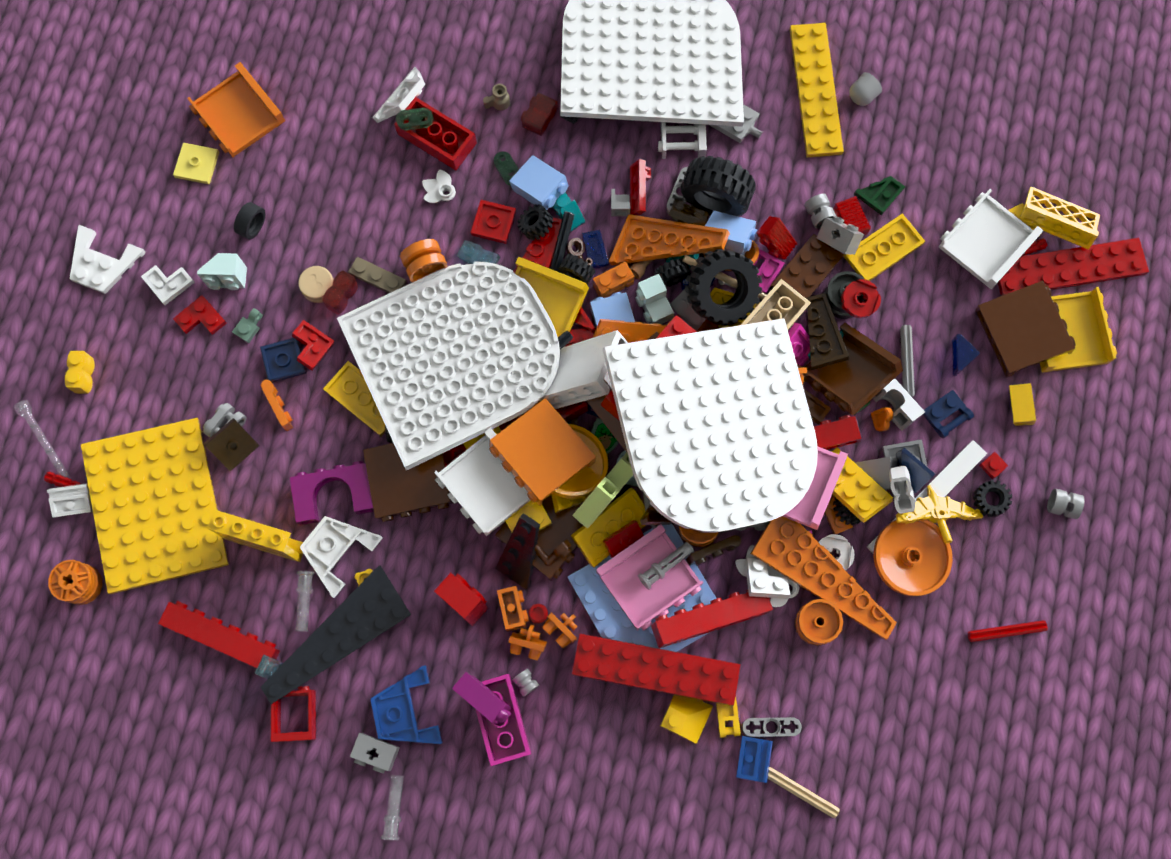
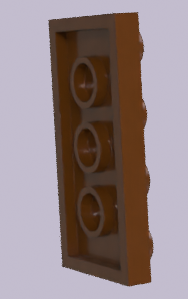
(809, 267)

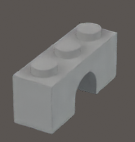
(905, 407)

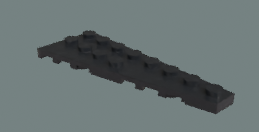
(359, 619)

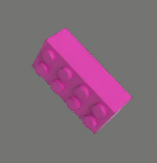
(507, 739)

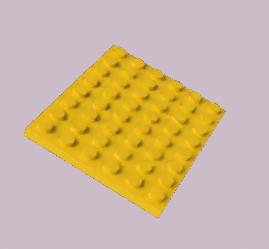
(153, 505)

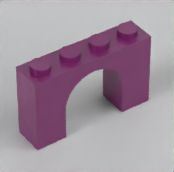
(307, 486)
(482, 698)

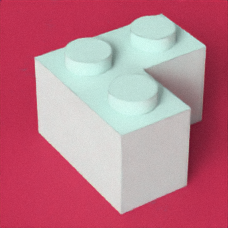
(652, 297)

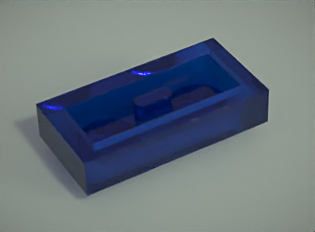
(595, 248)

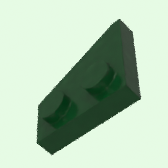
(880, 194)

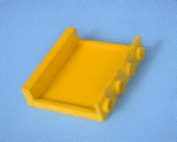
(556, 291)
(1088, 327)
(255, 535)

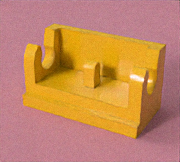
(1022, 404)

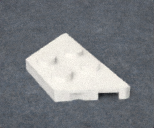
(402, 96)

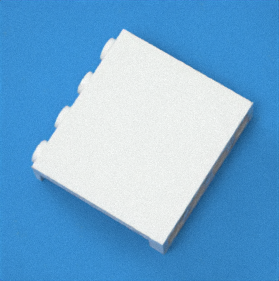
(988, 240)
(582, 371)
(482, 486)

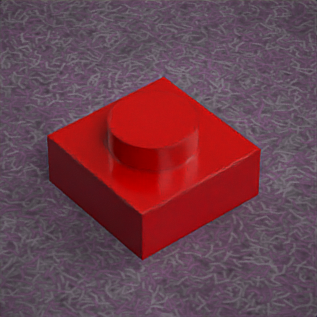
(993, 465)

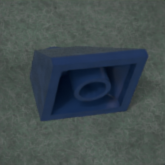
(919, 472)

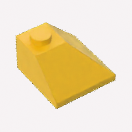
(686, 717)

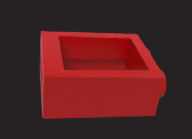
(276, 735)

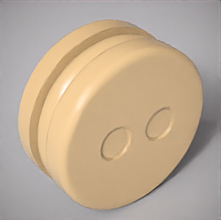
(315, 282)

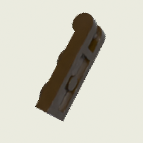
(715, 550)

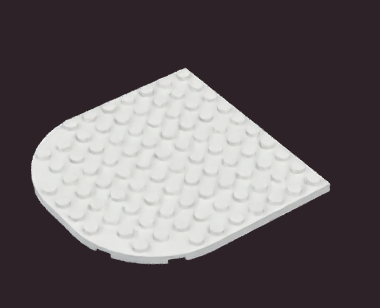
(652, 61)
(453, 356)
(716, 424)

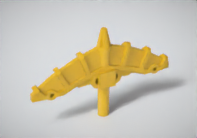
(938, 510)

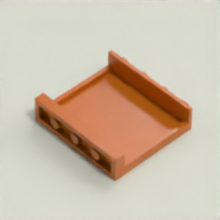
(237, 112)
(541, 451)

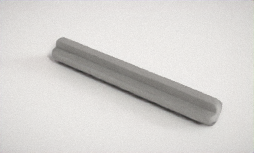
(907, 359)

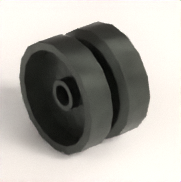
(835, 289)

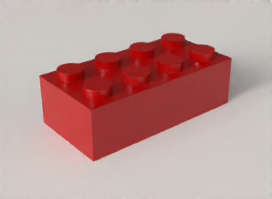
(443, 139)
(462, 598)

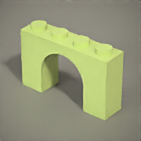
(604, 492)

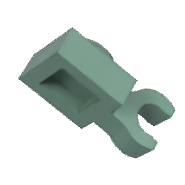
(247, 328)

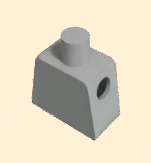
(879, 470)

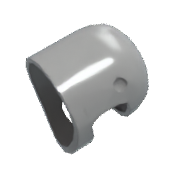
(865, 89)

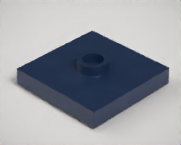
(281, 359)

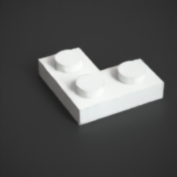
(170, 287)
(763, 585)

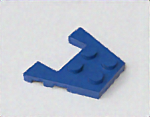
(396, 715)

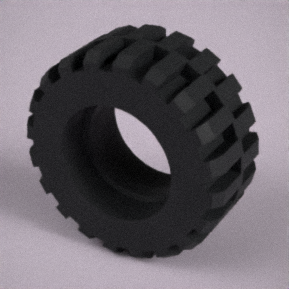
(718, 186)
(744, 297)

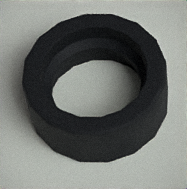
(249, 220)

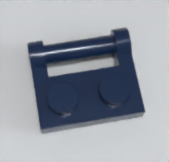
(944, 408)

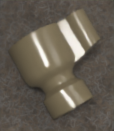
(500, 98)

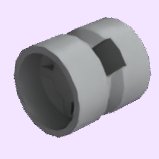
(819, 209)
(1068, 504)

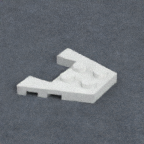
(97, 269)
(327, 546)

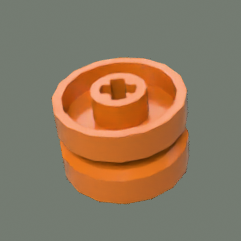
(422, 259)
(809, 629)

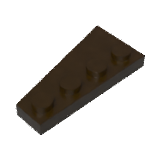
(824, 335)

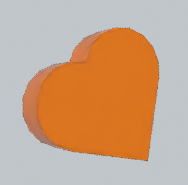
(882, 418)

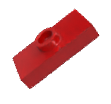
(623, 538)

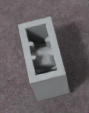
(840, 236)
(366, 744)

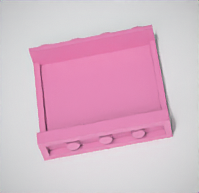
(814, 503)
(636, 601)

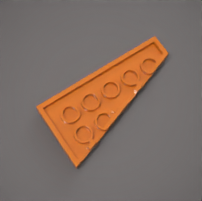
(657, 239)

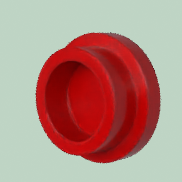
(538, 613)

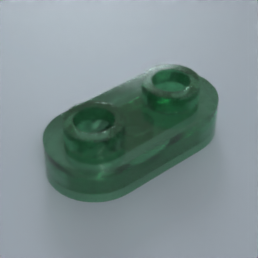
(415, 118)
(505, 167)

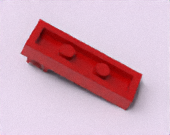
(638, 176)

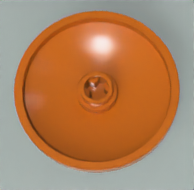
(912, 557)

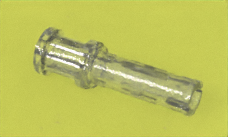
(304, 590)
(392, 818)

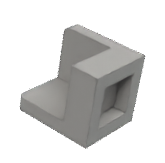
(619, 204)

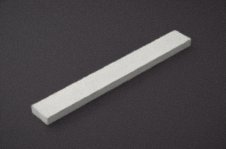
(951, 474)

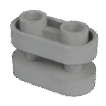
(223, 415)

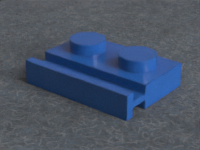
(754, 759)

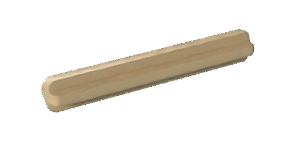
(803, 793)

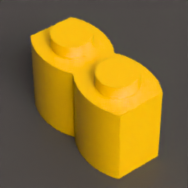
(79, 372)

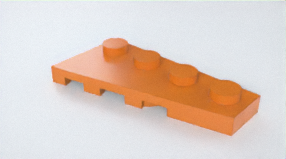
(629, 330)

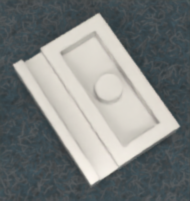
(70, 500)

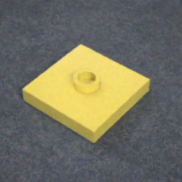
(196, 163)

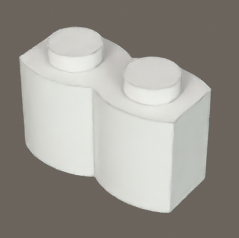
(902, 489)

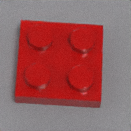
(493, 221)

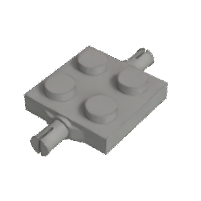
(739, 133)

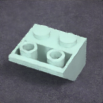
(224, 271)

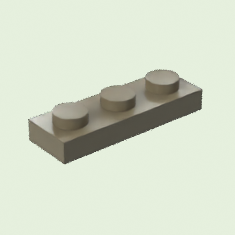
(376, 276)

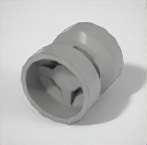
(524, 681)

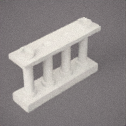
(698, 145)

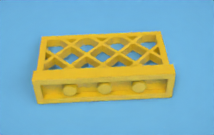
(1061, 226)

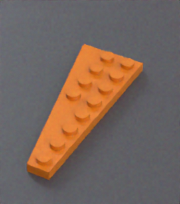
(801, 558)

